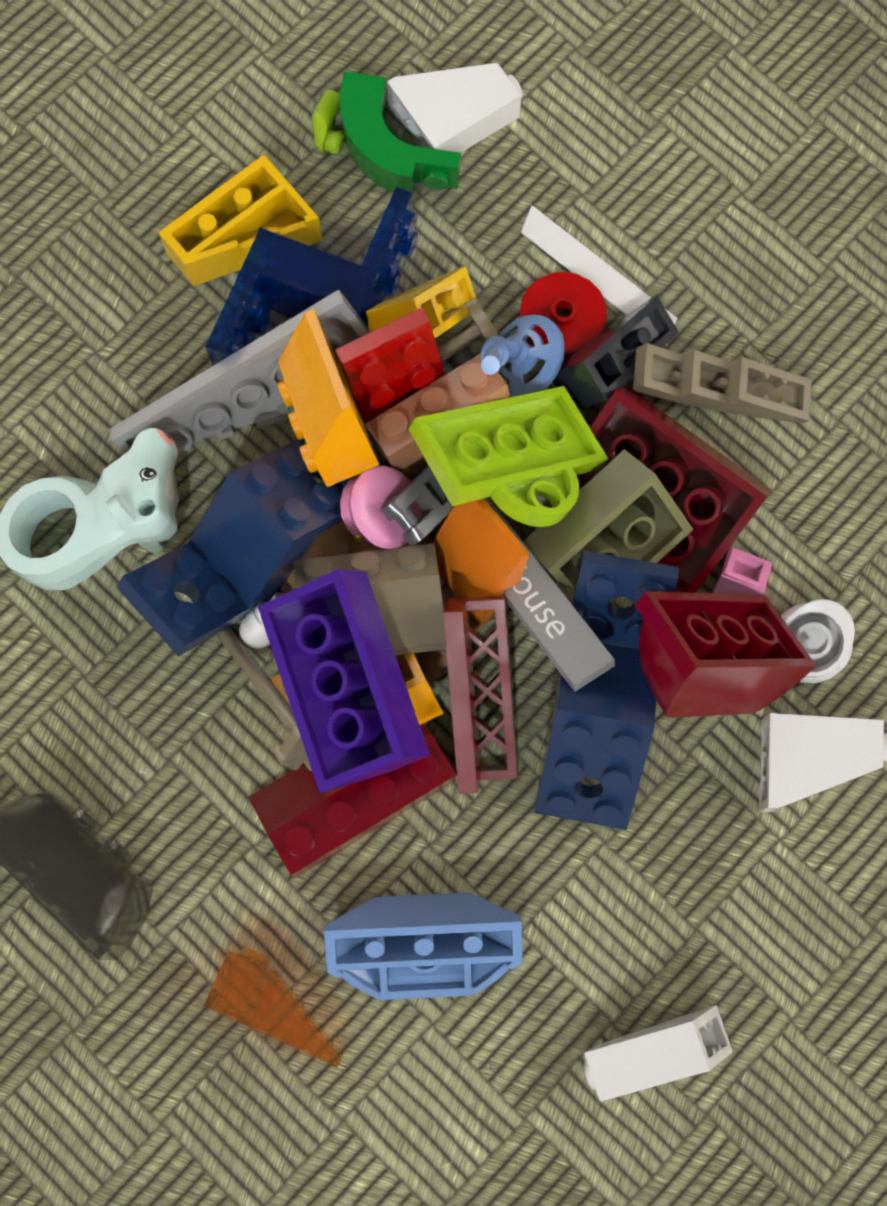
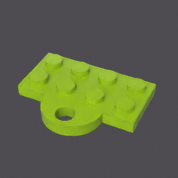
(512, 453)

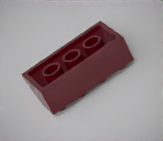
(315, 825)

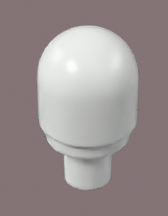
(252, 628)

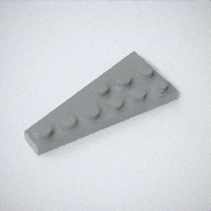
(239, 387)

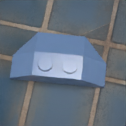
(423, 945)

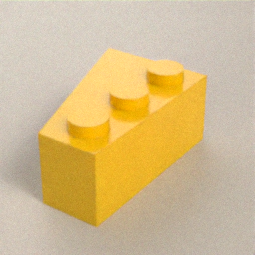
(221, 228)

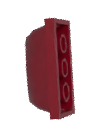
(717, 653)

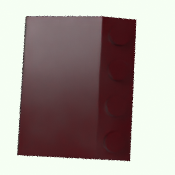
(702, 482)

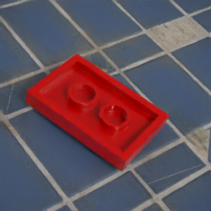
(391, 364)

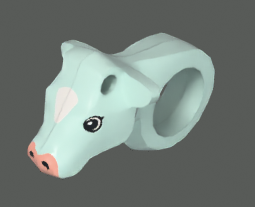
(126, 507)

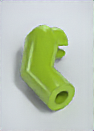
(322, 119)

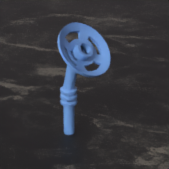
(523, 356)

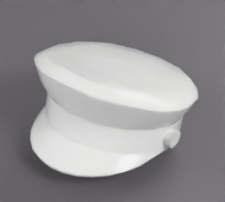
(826, 635)

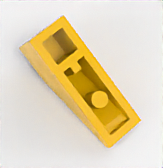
(439, 298)

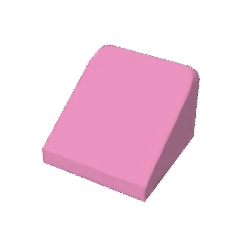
(742, 574)

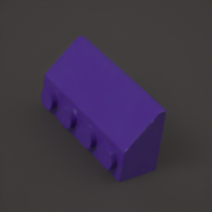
(343, 680)

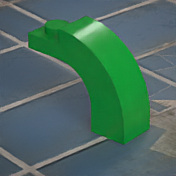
(378, 151)

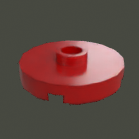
(568, 292)

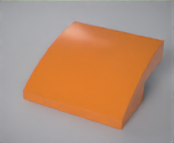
(479, 554)

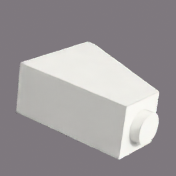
(455, 105)
(814, 754)
(658, 1054)

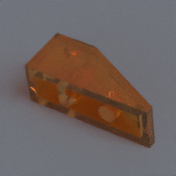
(265, 1002)

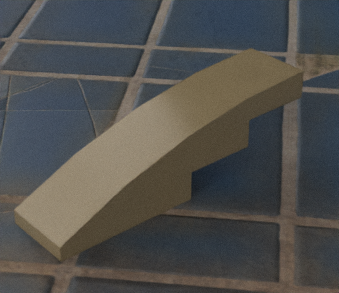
(722, 385)

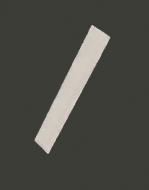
(584, 262)

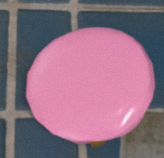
(362, 503)

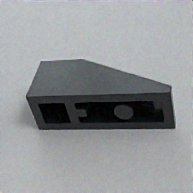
(609, 358)

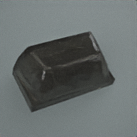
(75, 872)

